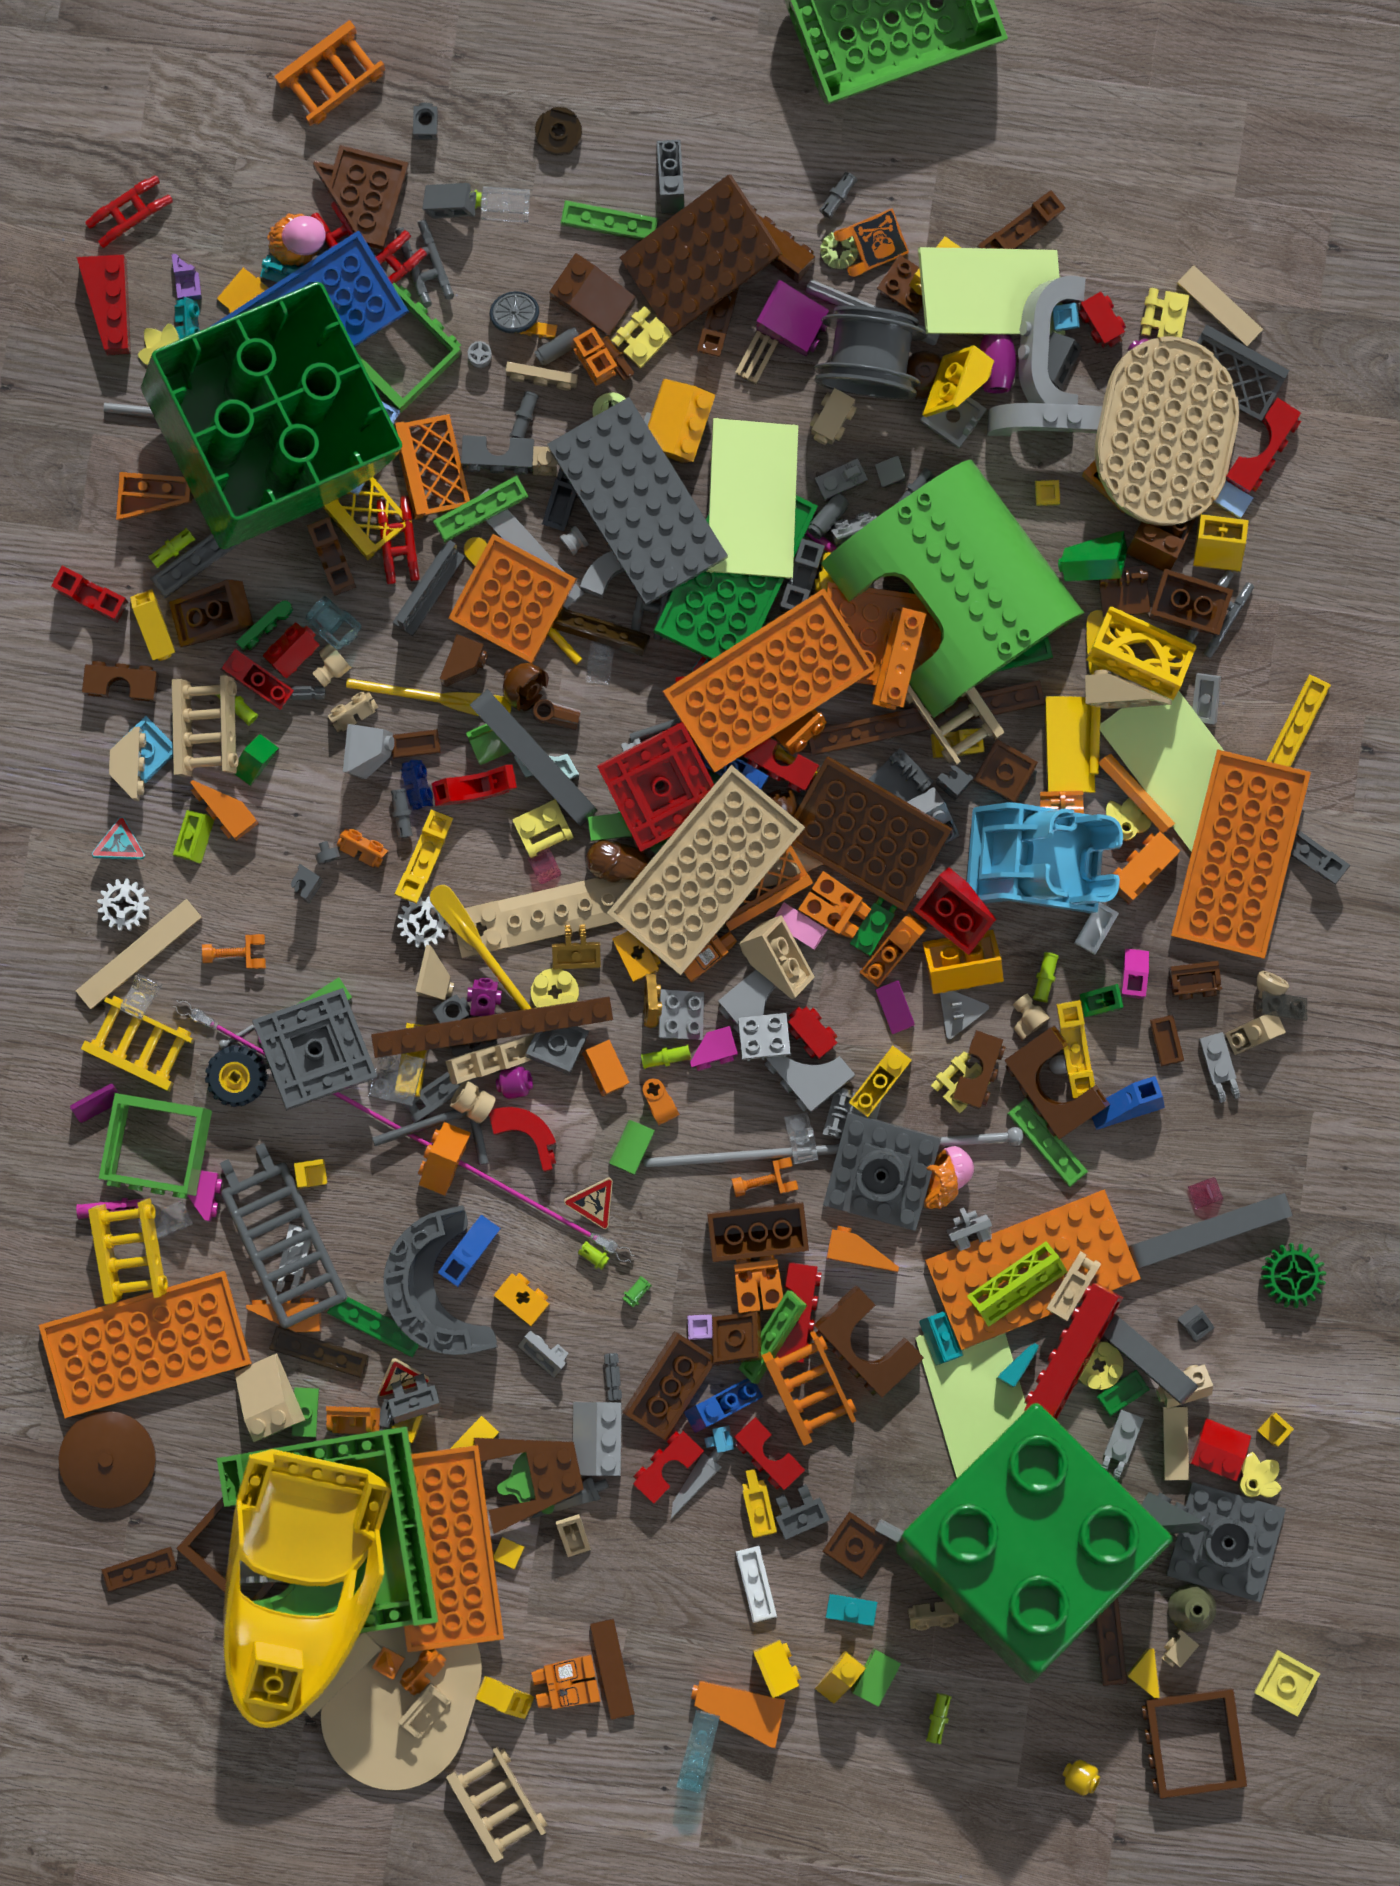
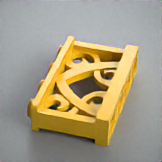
(1163, 644)

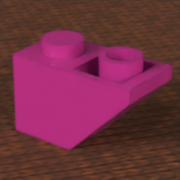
(1135, 974)
(715, 1046)
(204, 1201)

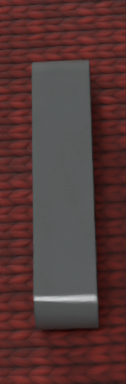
(1149, 1360)

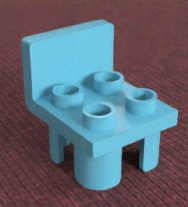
(1042, 856)

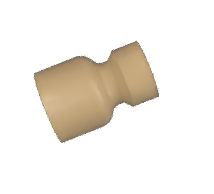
(333, 665)
(1032, 1017)

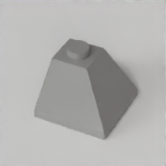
(366, 750)

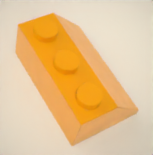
(680, 419)
(953, 969)

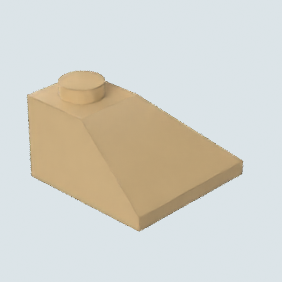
(433, 978)

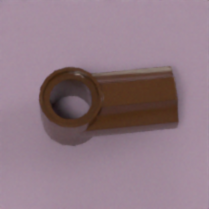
(559, 716)

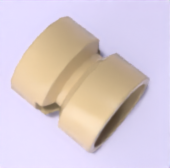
(470, 1100)

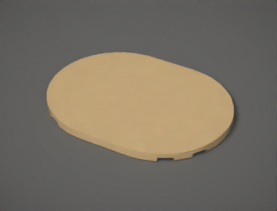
(1166, 431)
(364, 1717)

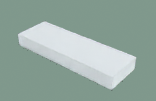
(756, 1584)

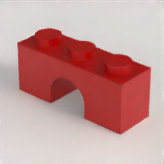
(89, 594)
(799, 773)
(782, 1471)
(650, 1480)

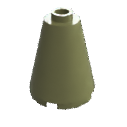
(1182, 1604)

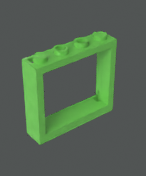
(436, 329)
(115, 1136)

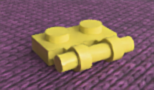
(1172, 316)
(647, 342)
(943, 1079)

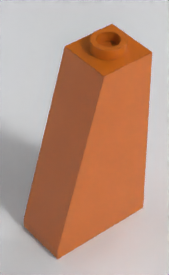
(742, 1709)

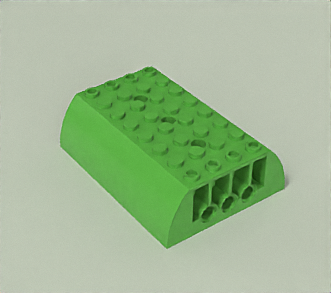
(884, 50)

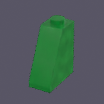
(1095, 558)

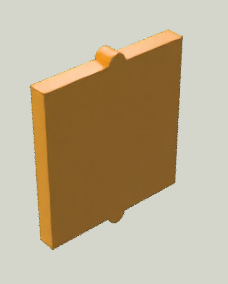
(241, 290)

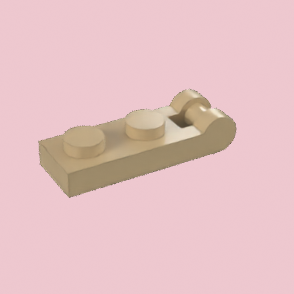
(1073, 1287)

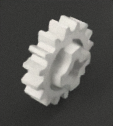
(125, 893)
(412, 920)

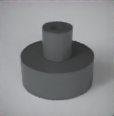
(326, 854)

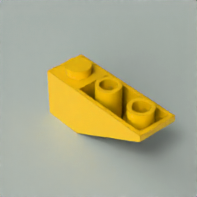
(880, 1081)

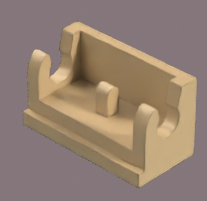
(424, 1711)

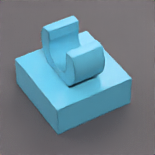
(1066, 317)
(722, 1439)

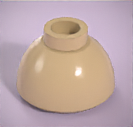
(1271, 983)

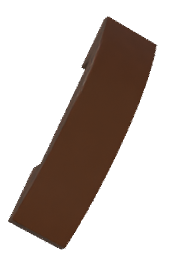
(1026, 224)
(717, 325)

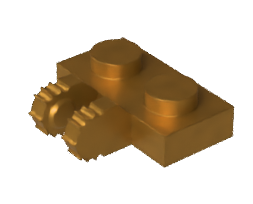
(576, 955)
(652, 1008)

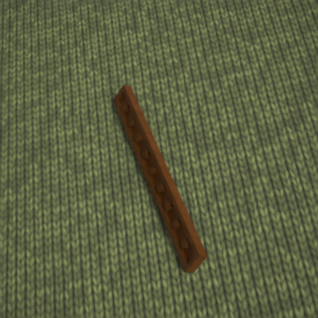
(911, 721)
(492, 1027)

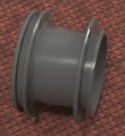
(870, 352)

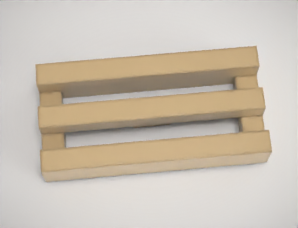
(766, 339)

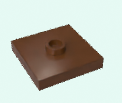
(1005, 771)
(736, 1338)
(855, 1545)

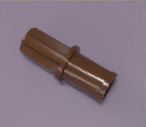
(623, 368)

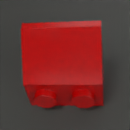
(1220, 1450)

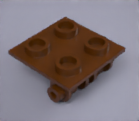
(896, 285)
(1127, 592)

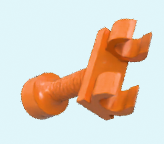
(210, 953)
(740, 1186)

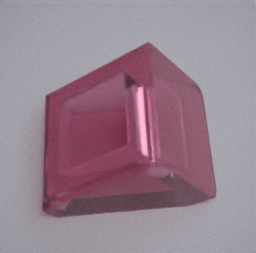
(544, 866)
(1205, 1192)

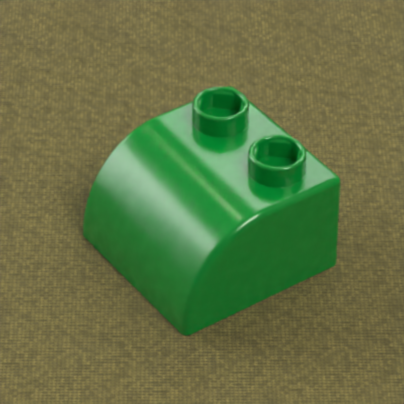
(269, 414)

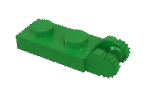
(265, 625)
(873, 927)

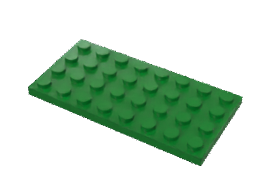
(724, 608)

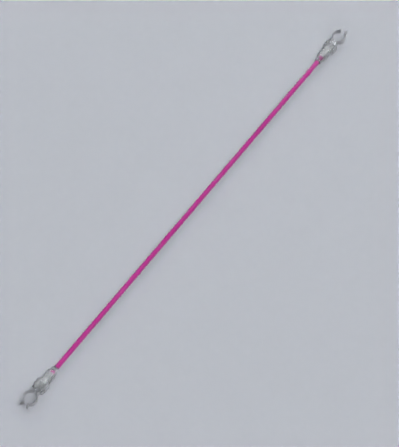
(607, 1245)

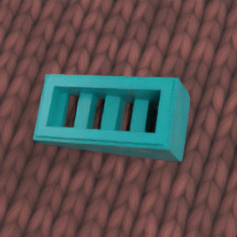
(1015, 1370)

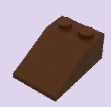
(591, 294)
(1190, 603)
(211, 613)

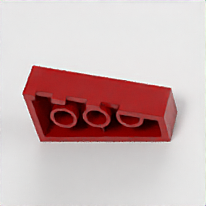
(108, 294)

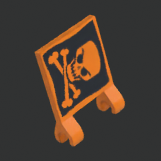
(876, 240)

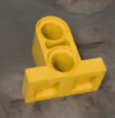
(504, 1698)

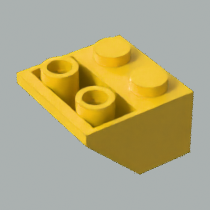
(1220, 542)

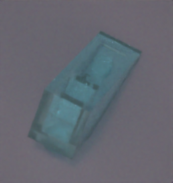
(698, 1751)

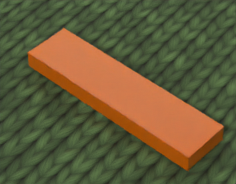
(1136, 793)

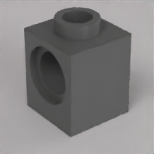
(429, 131)
(440, 1010)

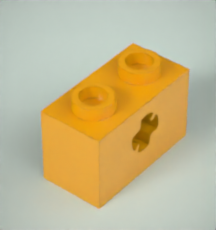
(636, 968)
(508, 1295)

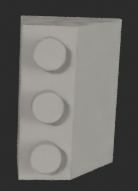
(598, 1437)

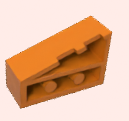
(150, 493)

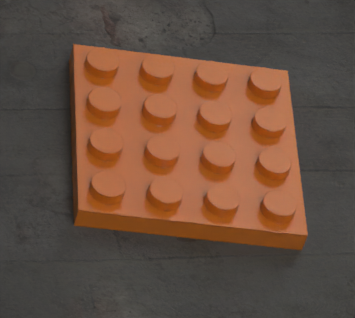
(512, 598)

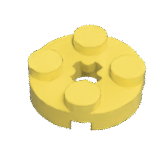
(554, 977)
(1113, 1368)

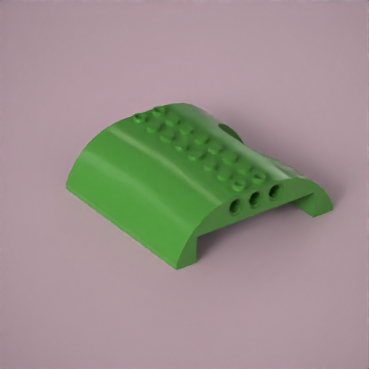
(970, 573)
(407, 1585)

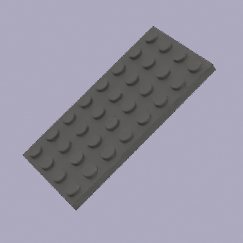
(637, 501)

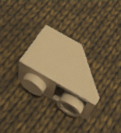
(1255, 1033)

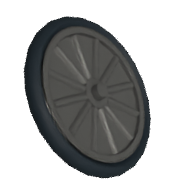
(514, 312)

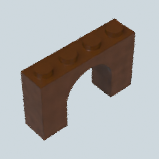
(1026, 1067)
(837, 1329)

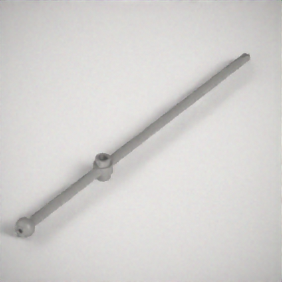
(1013, 1136)

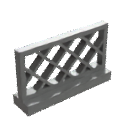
(1249, 358)
(429, 588)

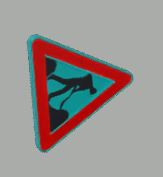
(119, 843)

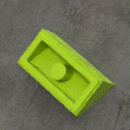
(193, 836)

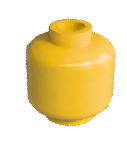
(1081, 1777)

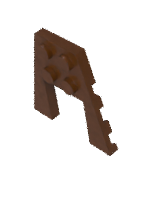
(552, 1471)

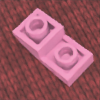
(801, 926)

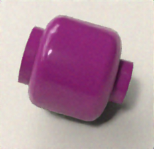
(514, 1082)

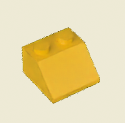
(776, 1668)

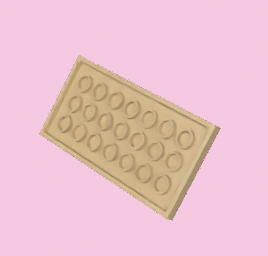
(706, 870)

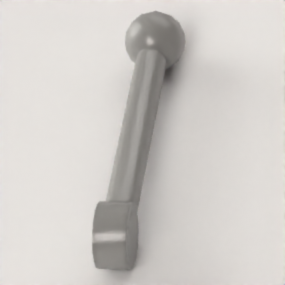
(224, 1043)

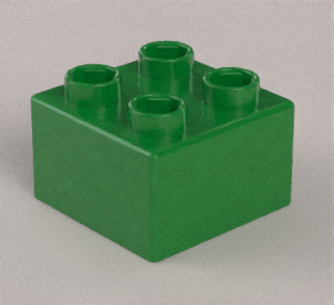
(1032, 1542)

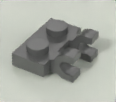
(415, 1403)
(802, 1517)

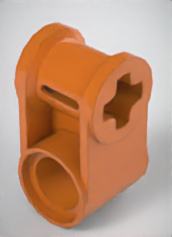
(660, 1105)

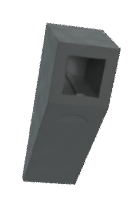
(670, 176)
(1174, 1518)

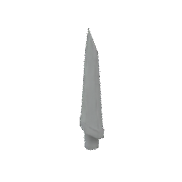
(700, 1475)

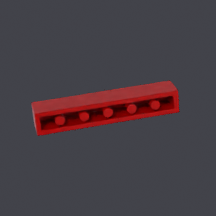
(1075, 1349)

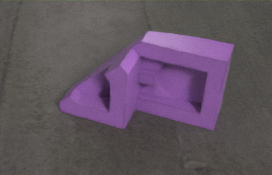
(186, 279)

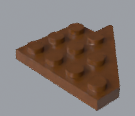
(364, 190)

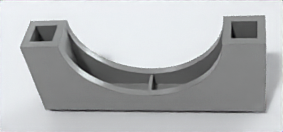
(808, 1082)

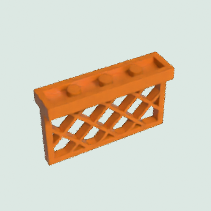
(411, 472)
(772, 896)

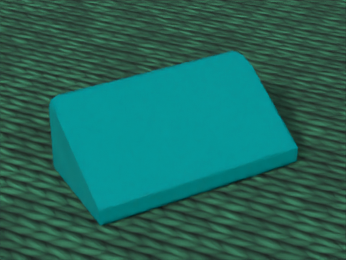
(940, 1338)

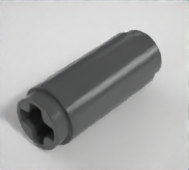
(556, 347)
(828, 516)

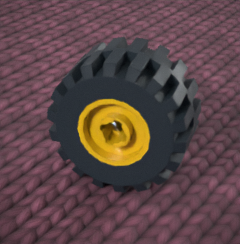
(236, 1075)

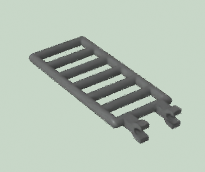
(310, 1233)

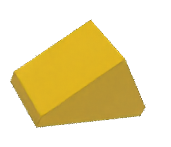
(1145, 1673)

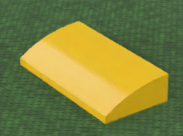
(1068, 744)

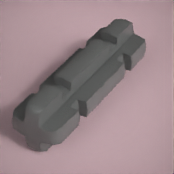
(308, 693)
(612, 1376)

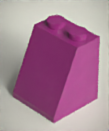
(792, 319)

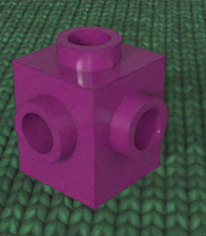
(484, 997)

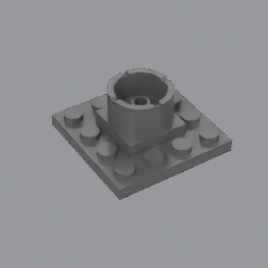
(317, 1026)
(880, 1146)
(1232, 1569)

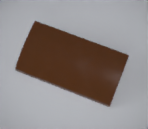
(669, 1385)

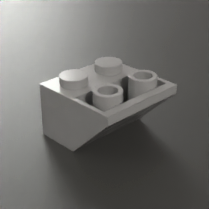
(934, 805)

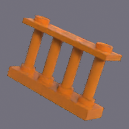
(326, 50)
(898, 659)
(796, 1406)

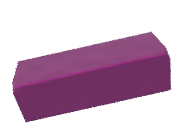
(895, 1007)
(94, 1103)

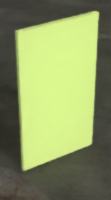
(981, 288)
(754, 496)
(1168, 756)
(971, 1399)

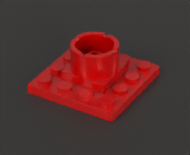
(631, 780)

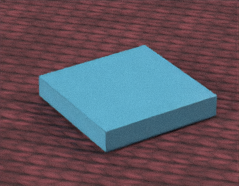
(157, 750)

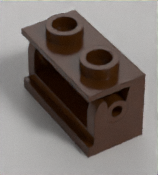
(1195, 979)

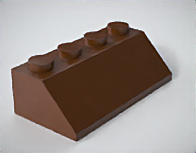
(795, 258)
(758, 1231)

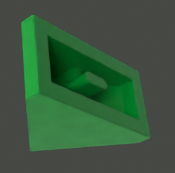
(255, 759)
(1101, 1001)

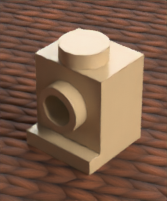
(544, 462)
(1179, 1649)

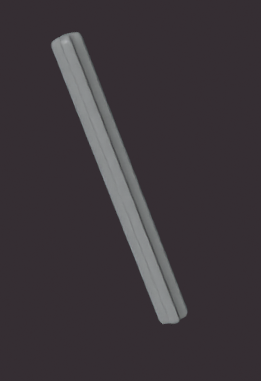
(842, 299)

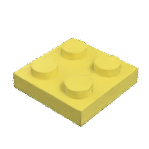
(1287, 1683)

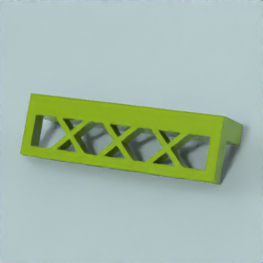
(1020, 1286)

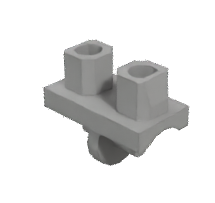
(979, 1225)

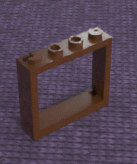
(202, 1564)
(1155, 1758)

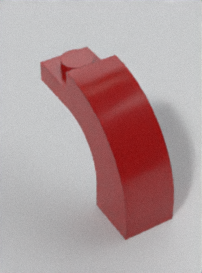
(474, 787)
(518, 1119)

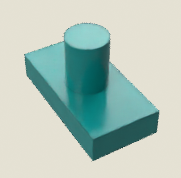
(851, 1609)

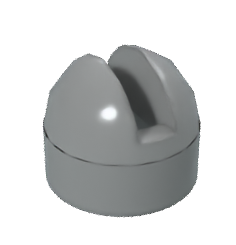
(1057, 1065)

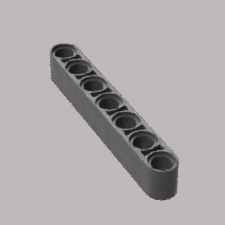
(533, 757)
(1210, 1230)

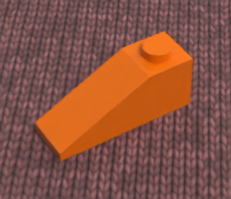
(853, 1249)

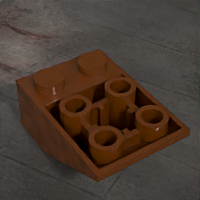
(1159, 544)

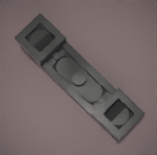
(1318, 858)

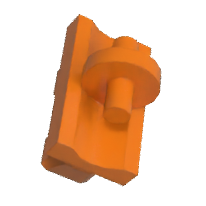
(1063, 800)

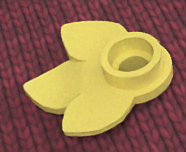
(156, 339)
(1128, 815)
(1262, 1474)

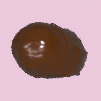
(615, 861)

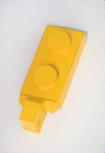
(758, 1506)

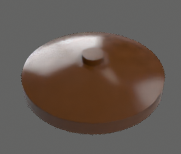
(107, 1459)

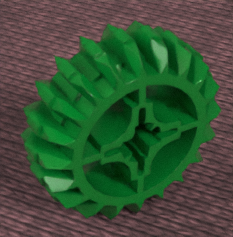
(1314, 1274)

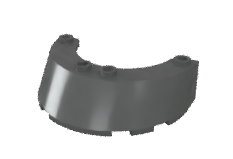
(412, 1293)

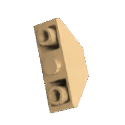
(127, 763)

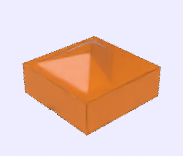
(388, 1663)

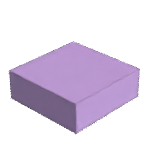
(700, 1327)

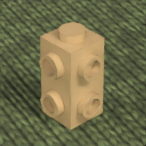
(829, 423)
(1200, 1376)

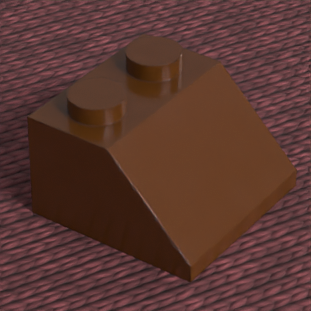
(463, 660)

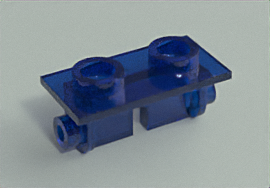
(416, 773)

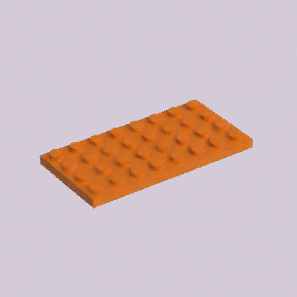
(768, 680)
(1240, 854)
(1074, 1227)
(145, 1344)
(457, 1550)

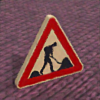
(593, 1202)
(397, 1372)

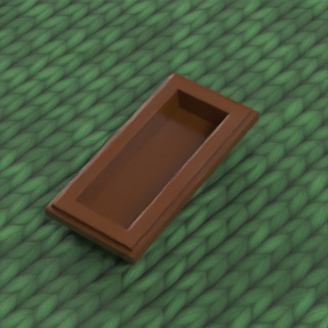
(416, 744)
(1167, 1040)

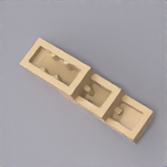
(489, 1059)

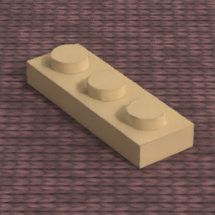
(541, 376)

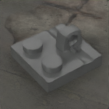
(558, 1047)

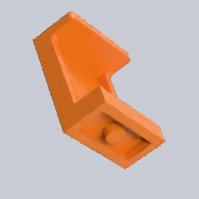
(796, 735)

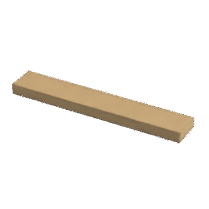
(138, 954)

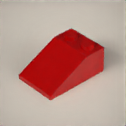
(955, 910)

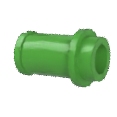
(636, 1292)

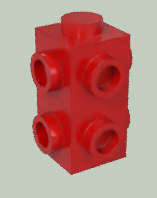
(1105, 326)
(291, 649)
(807, 1026)

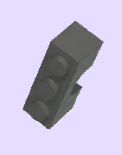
(477, 457)
(804, 574)

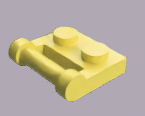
(539, 821)

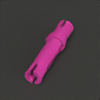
(82, 1209)

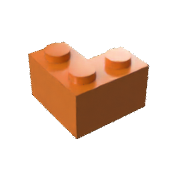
(443, 1158)

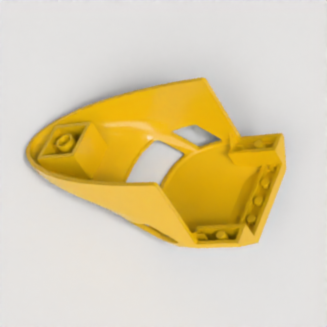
(304, 1527)

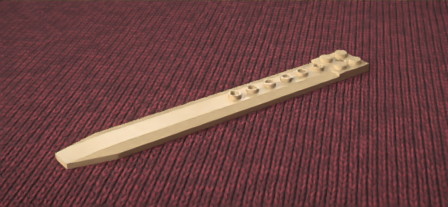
(586, 902)

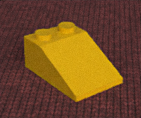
(957, 379)

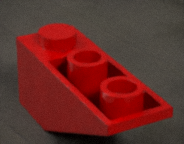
(256, 679)

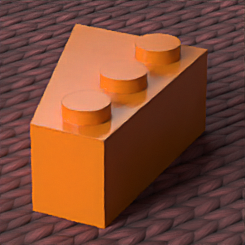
(1145, 866)

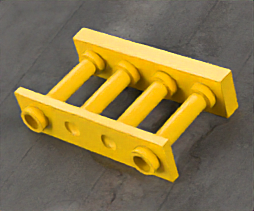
(140, 1066)
(109, 1265)

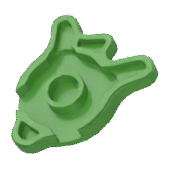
(520, 1483)

